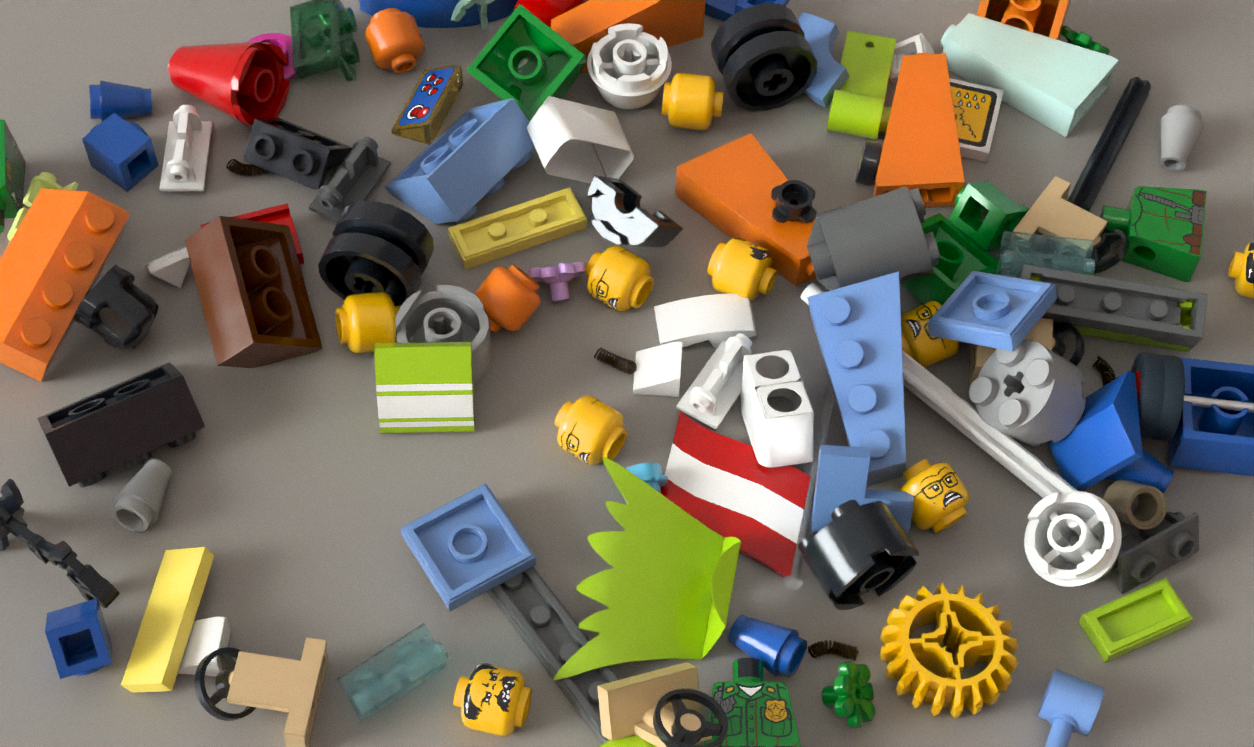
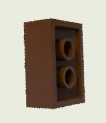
(252, 292)

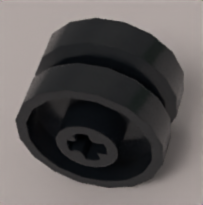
(763, 57)
(376, 251)

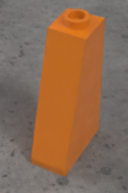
(671, 19)
(922, 134)
(734, 194)

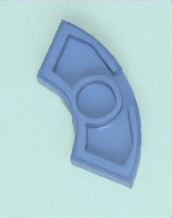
(830, 74)

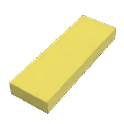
(517, 228)
(168, 620)

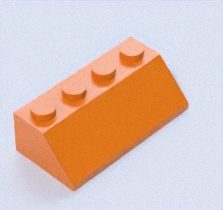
(51, 271)

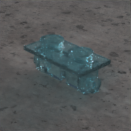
(1045, 252)
(393, 671)

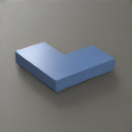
(843, 477)

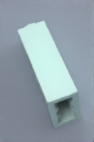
(1038, 73)

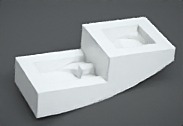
(705, 318)

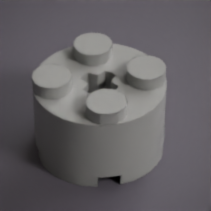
(447, 316)
(1029, 394)

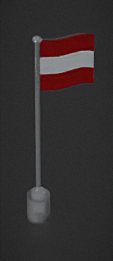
(739, 498)

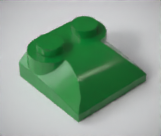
(527, 62)
(957, 260)

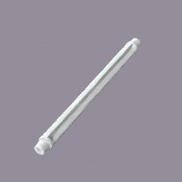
(968, 421)

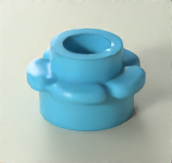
(650, 473)

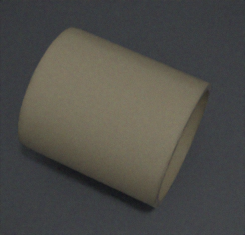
(1150, 507)

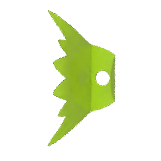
(665, 586)

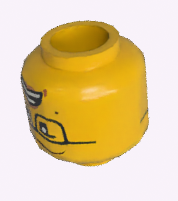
(619, 278)
(917, 340)
(590, 430)
(937, 495)

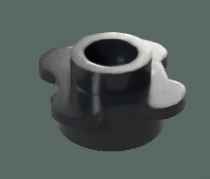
(793, 193)

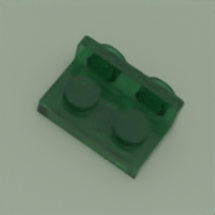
(323, 38)

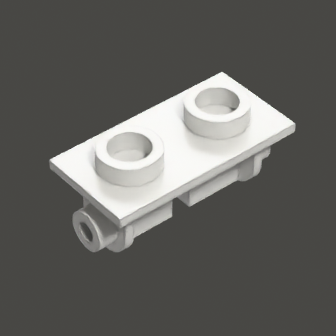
(186, 151)
(718, 383)

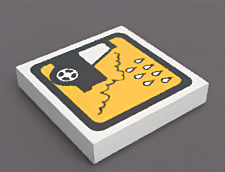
(975, 116)

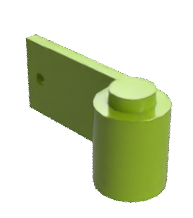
(859, 103)

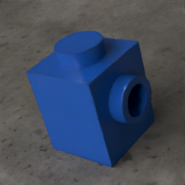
(120, 151)
(78, 639)

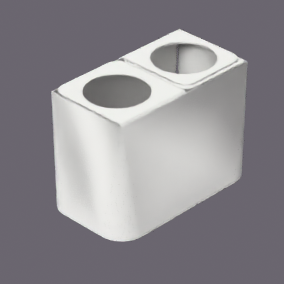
(566, 136)
(775, 435)

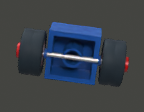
(1199, 409)

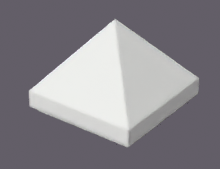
(170, 267)

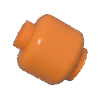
(394, 40)
(508, 298)

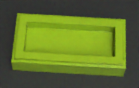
(1135, 620)

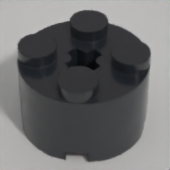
(859, 553)

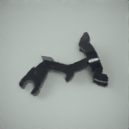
(85, 577)

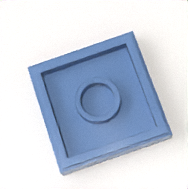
(992, 310)
(468, 546)

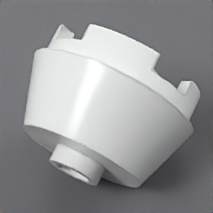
(629, 66)
(1072, 538)

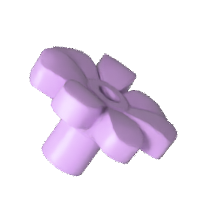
(558, 277)

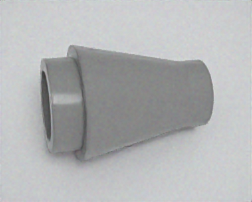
(1179, 135)
(141, 498)

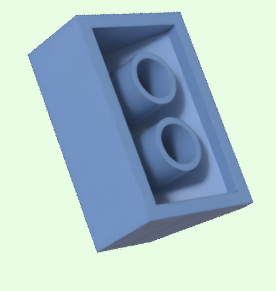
(465, 163)

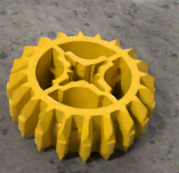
(968, 631)

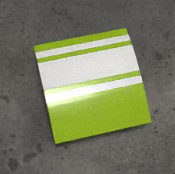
(424, 387)

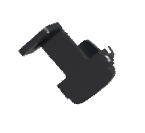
(125, 299)

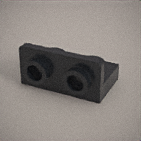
(293, 151)

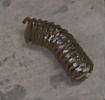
(237, 166)
(617, 362)
(1102, 368)
(837, 648)

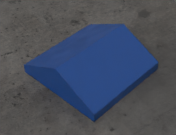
(1104, 437)

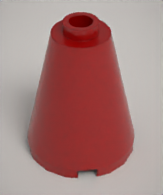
(234, 78)

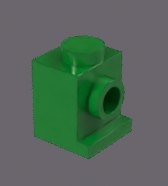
(985, 213)

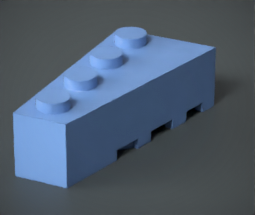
(864, 362)

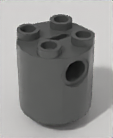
(873, 240)

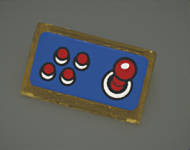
(429, 104)

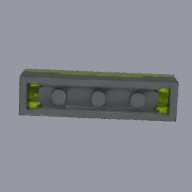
(1124, 309)

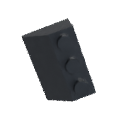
(122, 425)

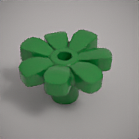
(1082, 40)
(851, 694)

